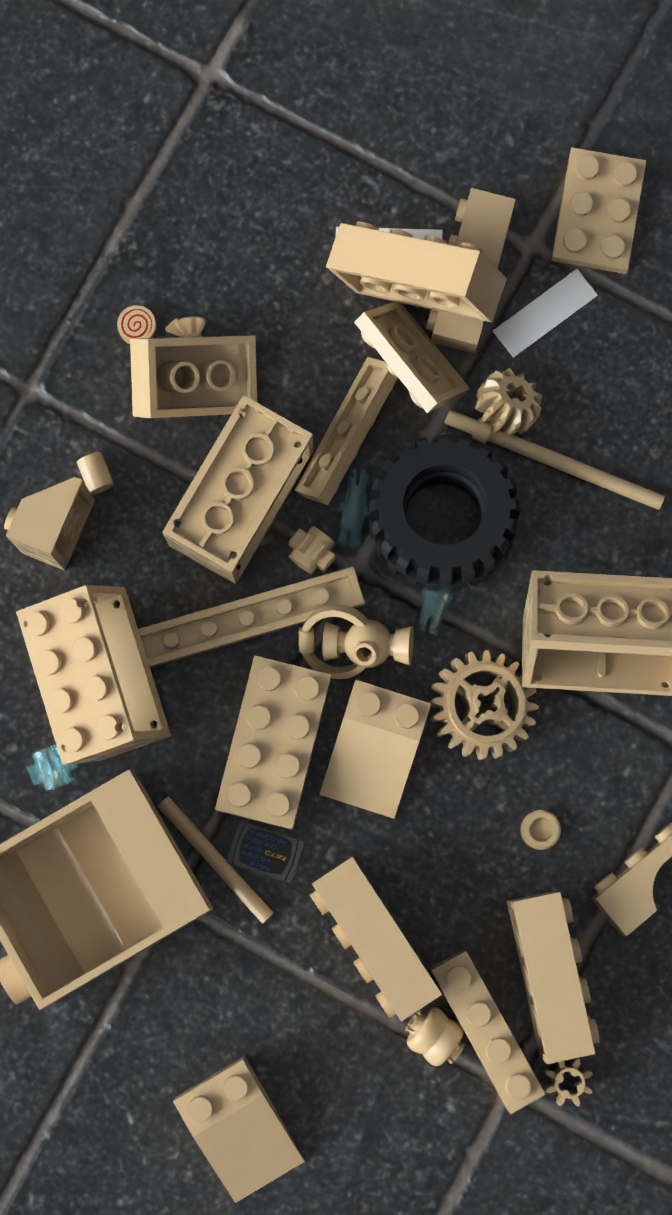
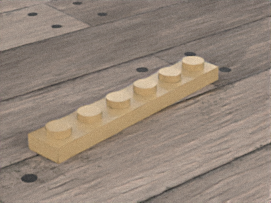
(248, 617)

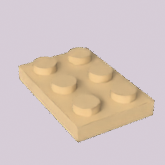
(598, 210)
(411, 356)

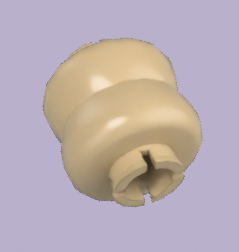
(435, 1036)

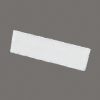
(545, 313)

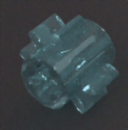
(49, 769)

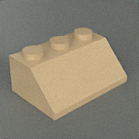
(50, 522)

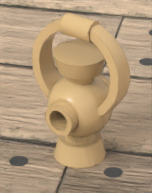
(365, 643)

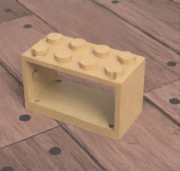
(239, 489)
(598, 633)
(93, 674)

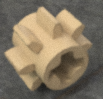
(311, 550)
(578, 1085)

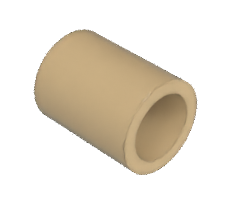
(95, 473)

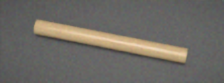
(215, 859)

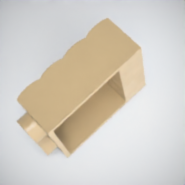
(90, 891)

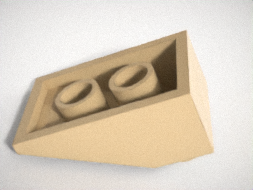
(191, 375)
(375, 749)
(238, 1129)

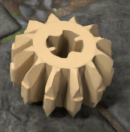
(508, 402)

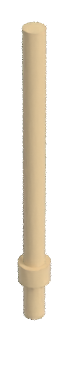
(484, 432)

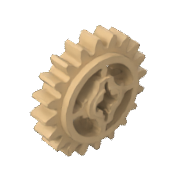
(496, 714)

